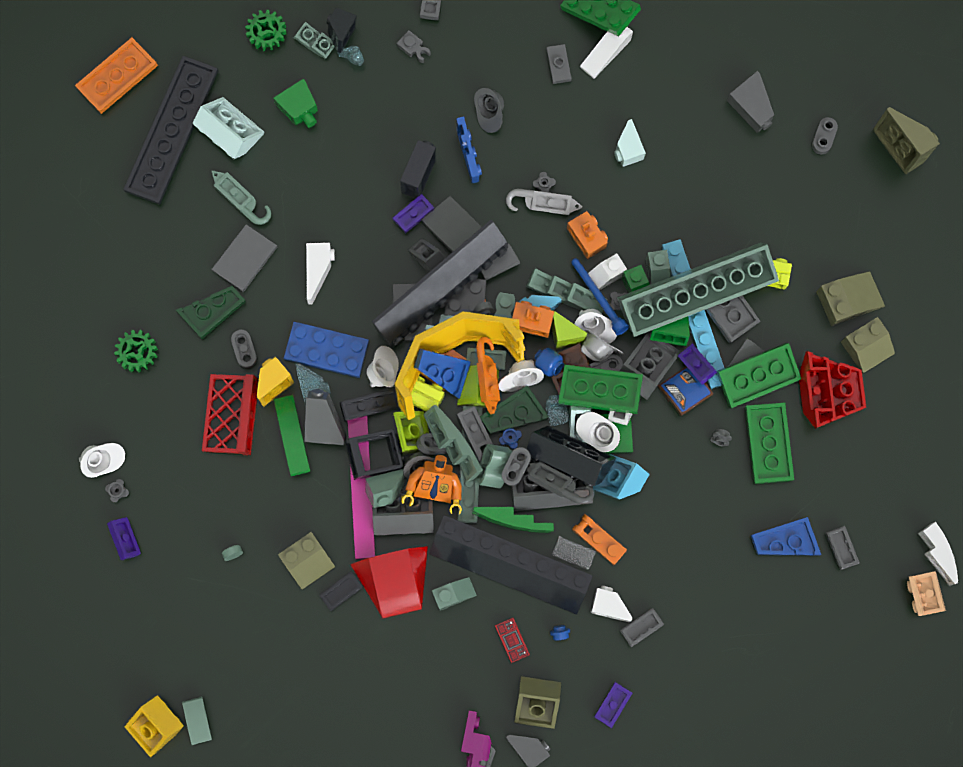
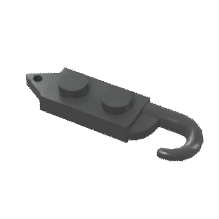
(556, 482)

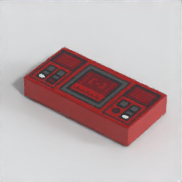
(512, 640)

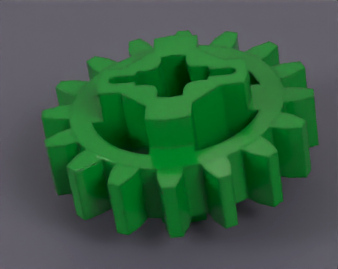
(267, 37)
(129, 354)

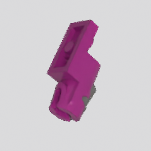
(477, 745)

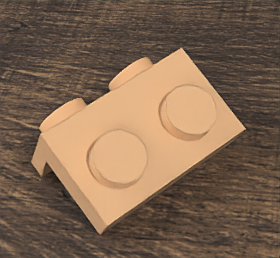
(926, 594)

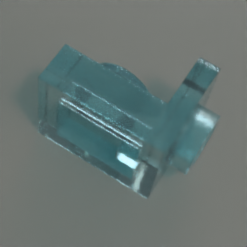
(557, 412)

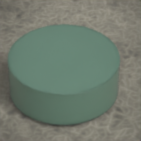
(232, 552)

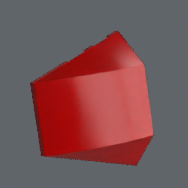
(829, 389)
(394, 580)

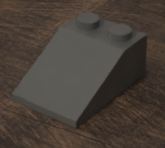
(652, 360)

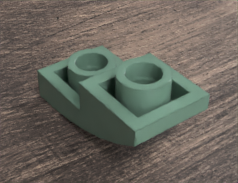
(314, 41)
(196, 720)

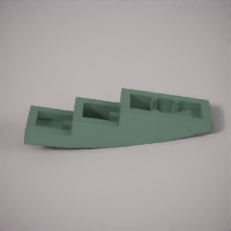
(571, 294)
(450, 438)

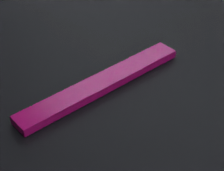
(361, 505)

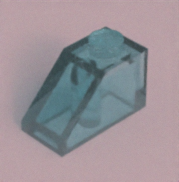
(310, 381)

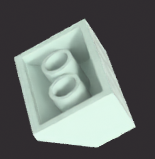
(227, 127)

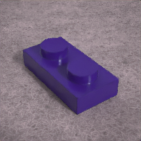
(413, 213)
(697, 364)
(124, 538)
(613, 705)

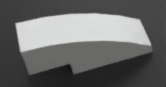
(940, 553)

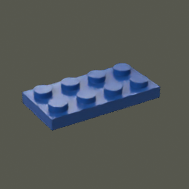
(326, 349)

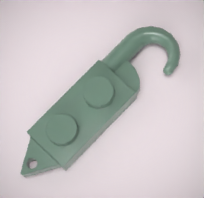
(238, 197)

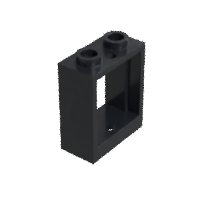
(418, 169)
(356, 460)

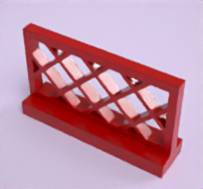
(246, 411)

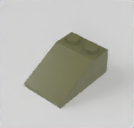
(850, 297)

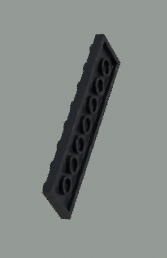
(170, 130)

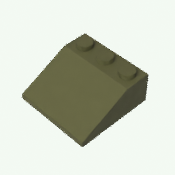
(905, 139)

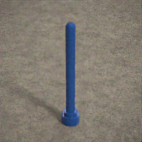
(618, 324)

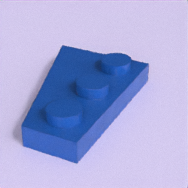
(468, 150)
(444, 370)
(787, 539)

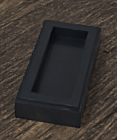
(341, 591)

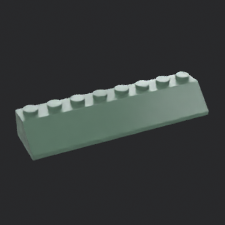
(698, 289)

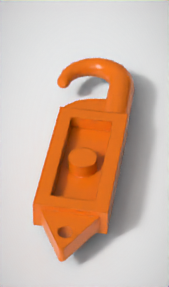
(487, 376)

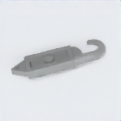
(544, 201)

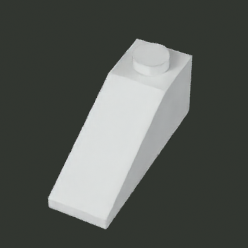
(605, 52)
(318, 265)

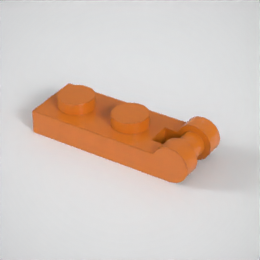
(599, 540)

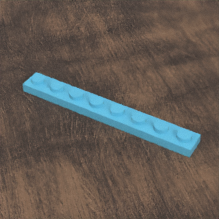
(698, 322)

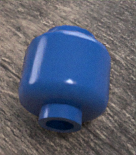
(549, 362)

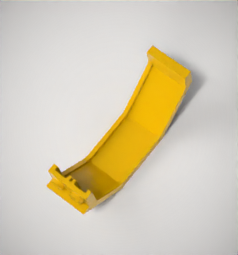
(450, 334)

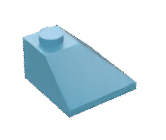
(622, 479)

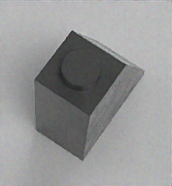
(752, 103)
(322, 420)

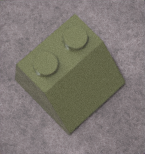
(869, 345)
(306, 560)
(538, 702)

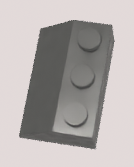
(402, 518)

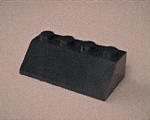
(570, 455)

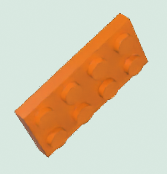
(116, 75)

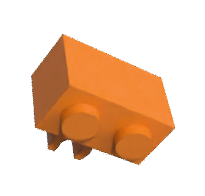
(587, 234)
(533, 319)

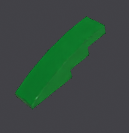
(292, 435)
(505, 517)

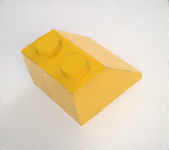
(272, 381)
(153, 725)

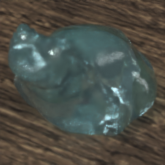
(353, 54)

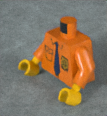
(434, 482)

